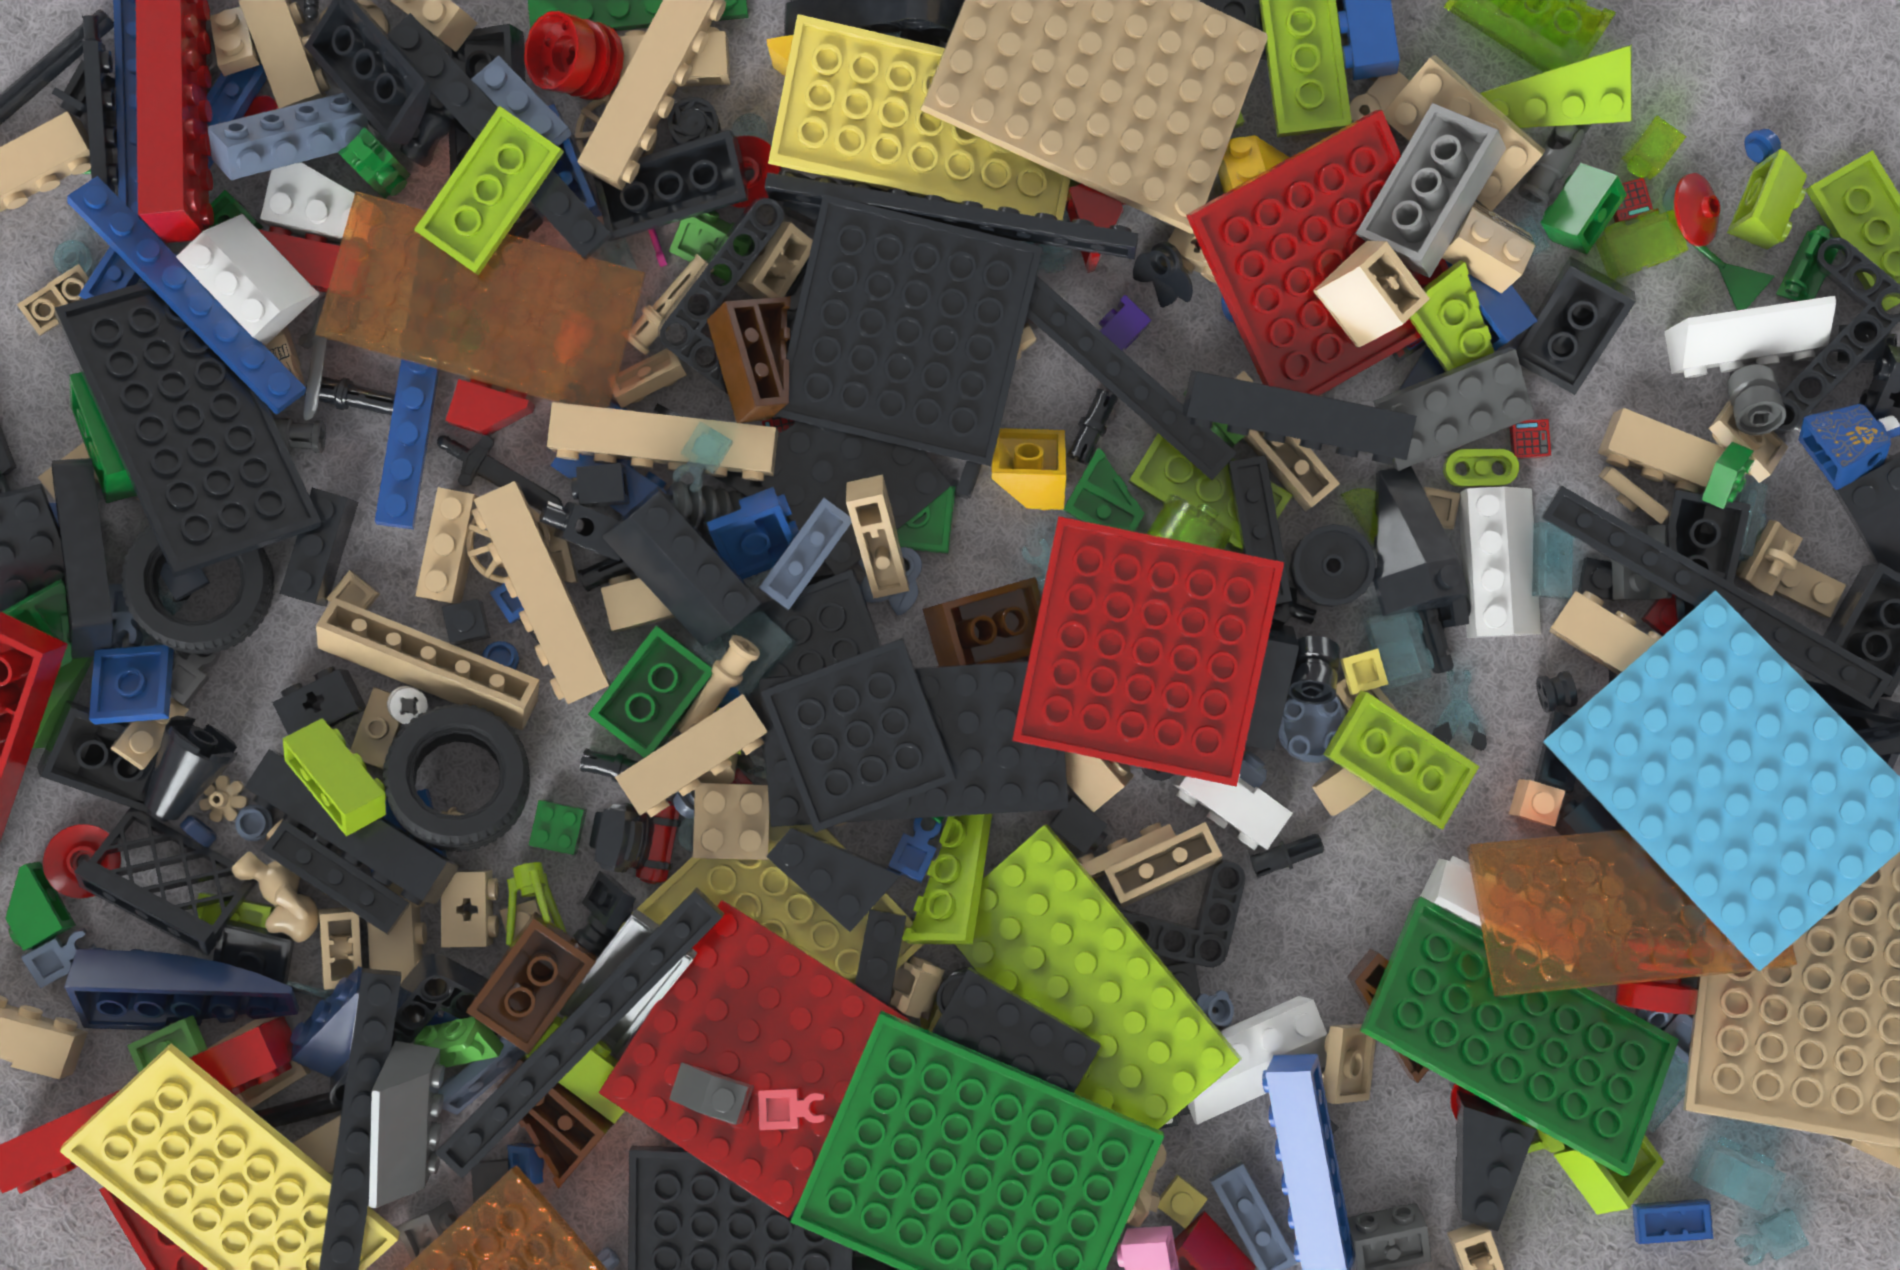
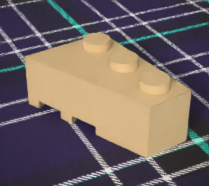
(39, 1042)

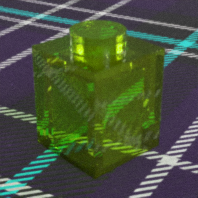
(1653, 148)

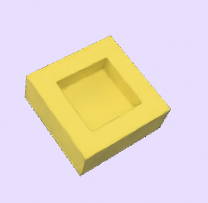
(1364, 671)
(1181, 1201)

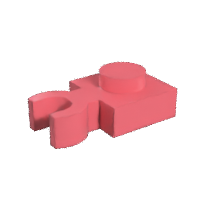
(783, 1108)

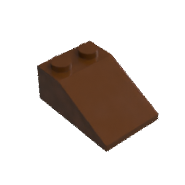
(985, 625)
(531, 983)

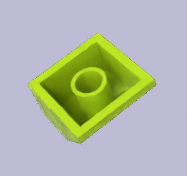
(1769, 201)
(1603, 1187)

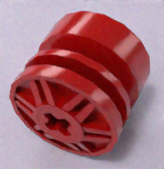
(573, 55)
(1659, 996)

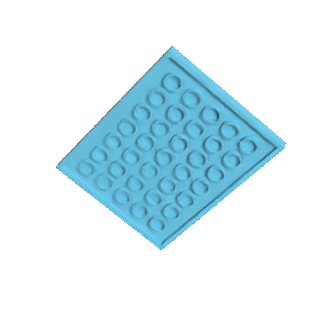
(1736, 780)

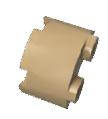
(916, 987)

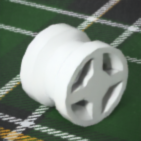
(402, 700)

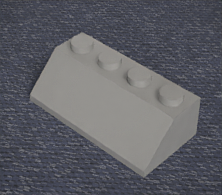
(1433, 187)

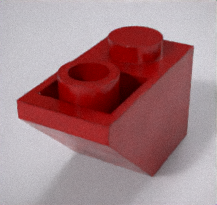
(485, 409)

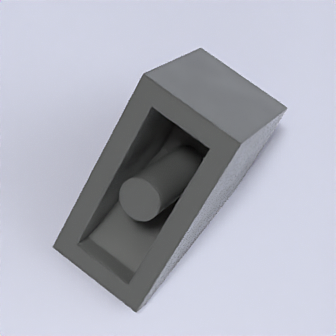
(711, 1093)

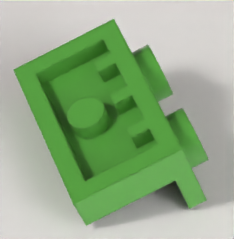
(702, 236)
(461, 1041)

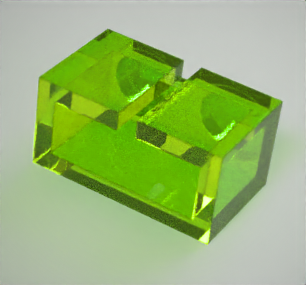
(1641, 244)

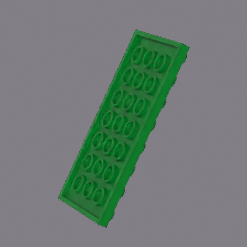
(1545, 1056)

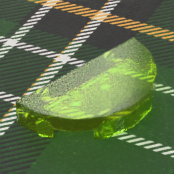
(1362, 505)

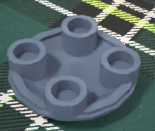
(1309, 728)

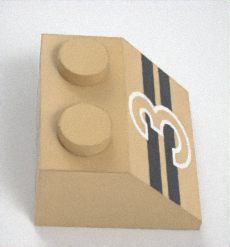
(1491, 248)

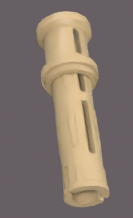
(646, 327)
(726, 674)

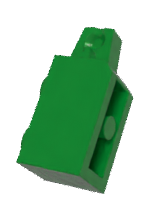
(375, 164)

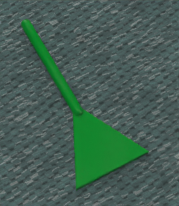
(1742, 283)

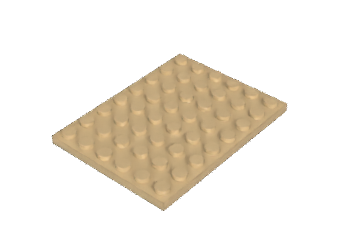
(1103, 91)
(1812, 1039)

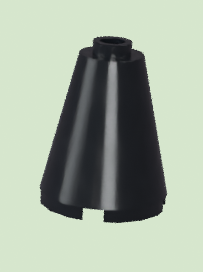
(186, 766)

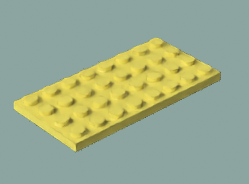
(857, 118)
(212, 1172)

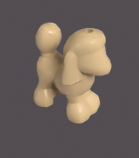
(293, 912)

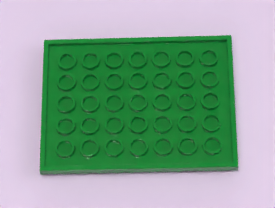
(971, 1163)

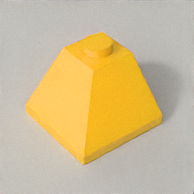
(1031, 466)

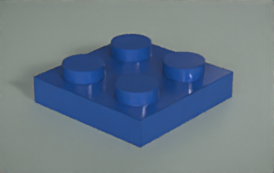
(131, 684)

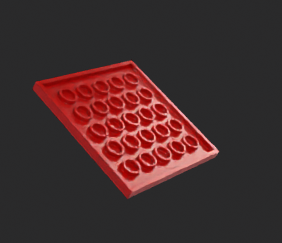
(1283, 238)
(1147, 651)
(762, 1018)

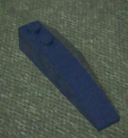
(160, 988)

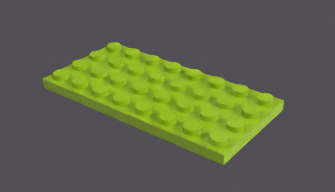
(1074, 954)

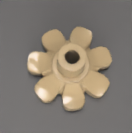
(224, 799)

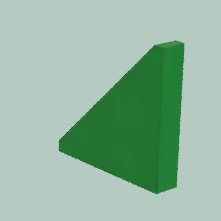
(931, 526)

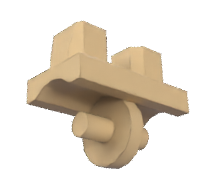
(1770, 558)

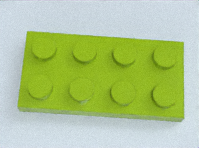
(1305, 66)
(489, 190)
(1864, 210)
(1169, 472)
(1401, 760)

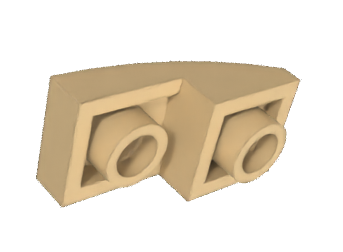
(64, 289)
(1340, 789)

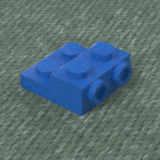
(755, 534)

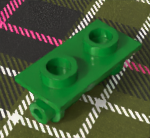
(1803, 275)

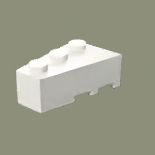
(306, 202)
(1243, 807)

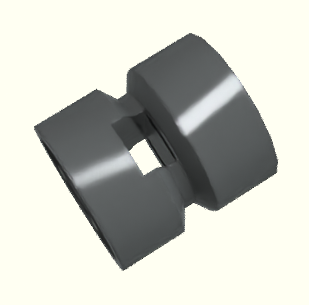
(1756, 399)

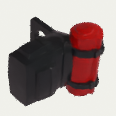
(635, 841)

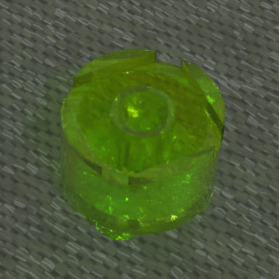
(1190, 524)

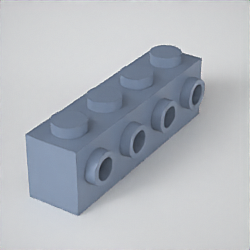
(285, 135)

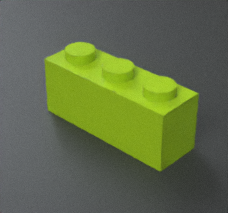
(335, 776)
(588, 1075)

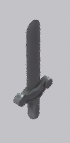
(316, 364)

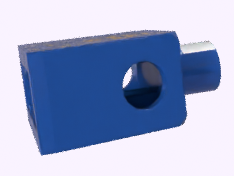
(1847, 442)

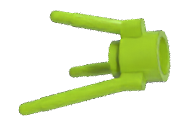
(531, 881)

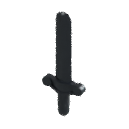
(478, 462)

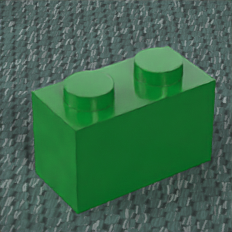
(1583, 208)

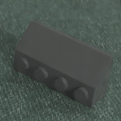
(405, 1122)

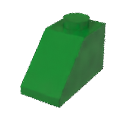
(35, 909)

